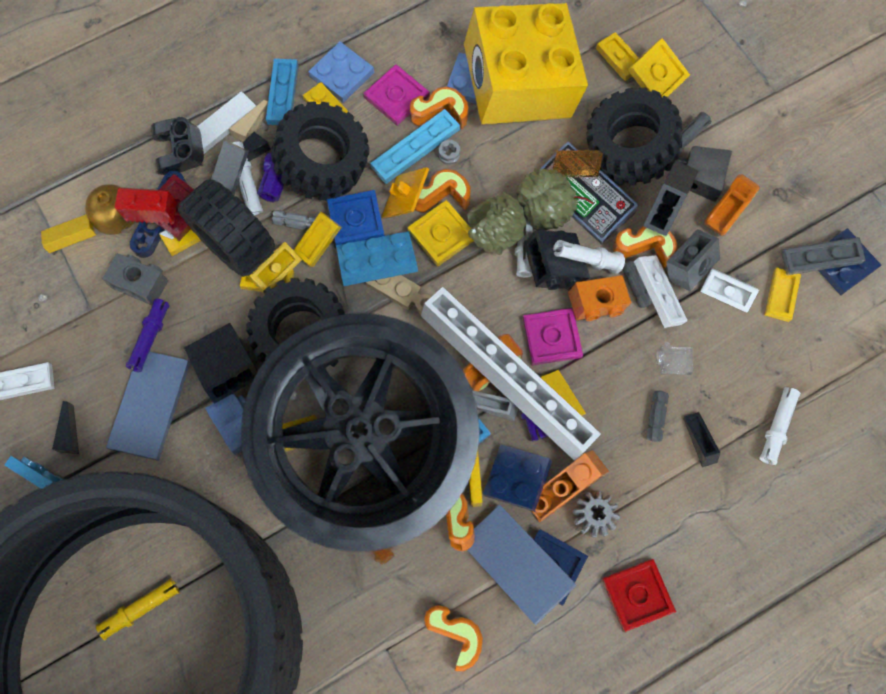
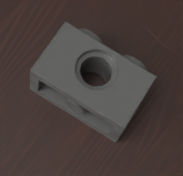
(693, 260)
(124, 269)

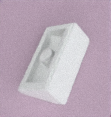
(729, 290)

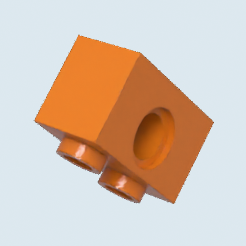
(610, 290)

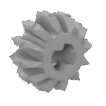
(605, 513)

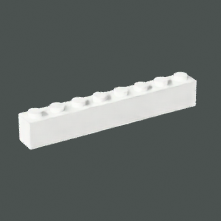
(509, 374)

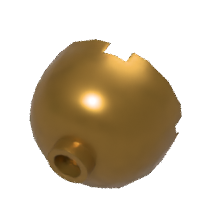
(101, 210)

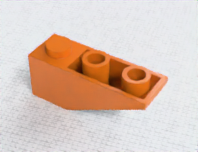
(569, 484)

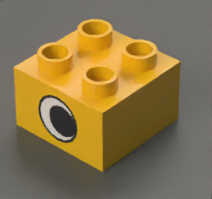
(524, 63)

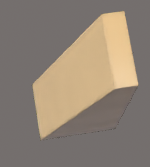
(250, 122)

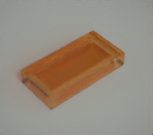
(578, 163)

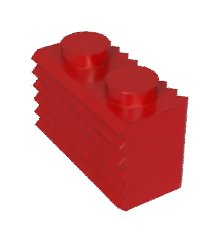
(146, 205)

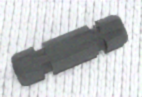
(637, 285)
(657, 416)

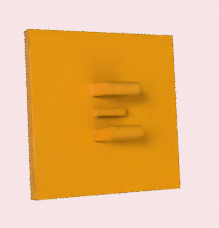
(405, 193)

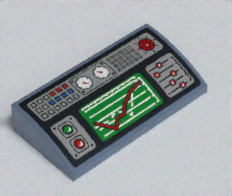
(600, 201)

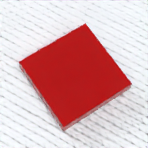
(638, 595)

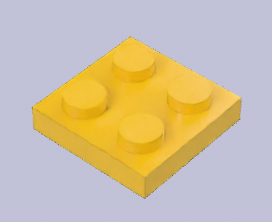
(659, 69)
(441, 233)

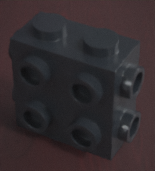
(550, 270)

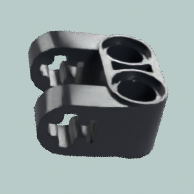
(181, 143)

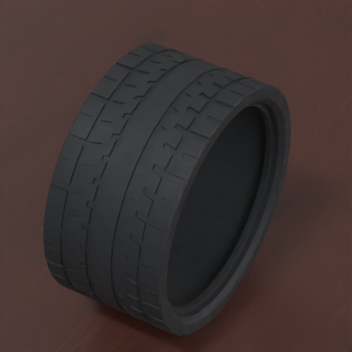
(71, 513)

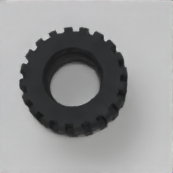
(630, 110)
(327, 124)
(227, 227)
(280, 303)

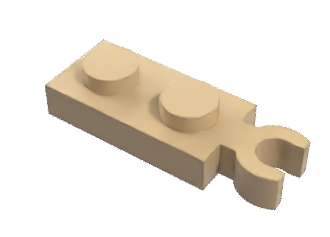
(400, 291)

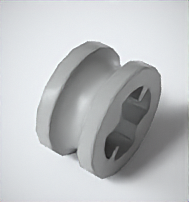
(454, 156)

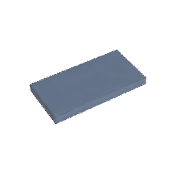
(148, 407)
(519, 565)

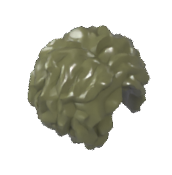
(547, 199)
(497, 223)

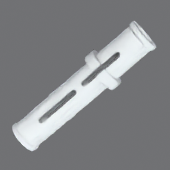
(248, 187)
(523, 266)
(777, 434)

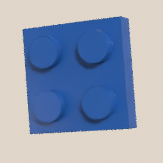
(357, 216)

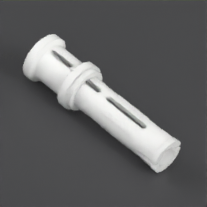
(598, 258)

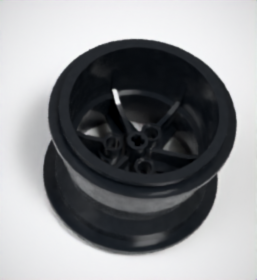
(414, 502)

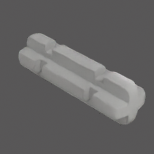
(292, 219)

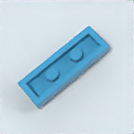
(281, 89)

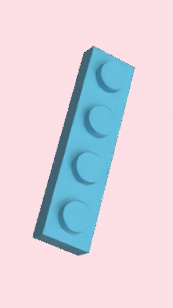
(415, 146)

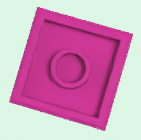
(394, 94)
(552, 336)

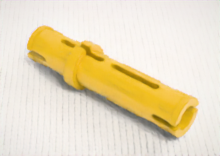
(127, 615)

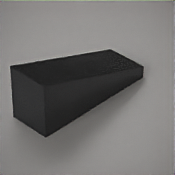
(256, 146)
(66, 432)
(702, 439)

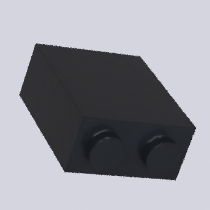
(670, 198)
(221, 363)

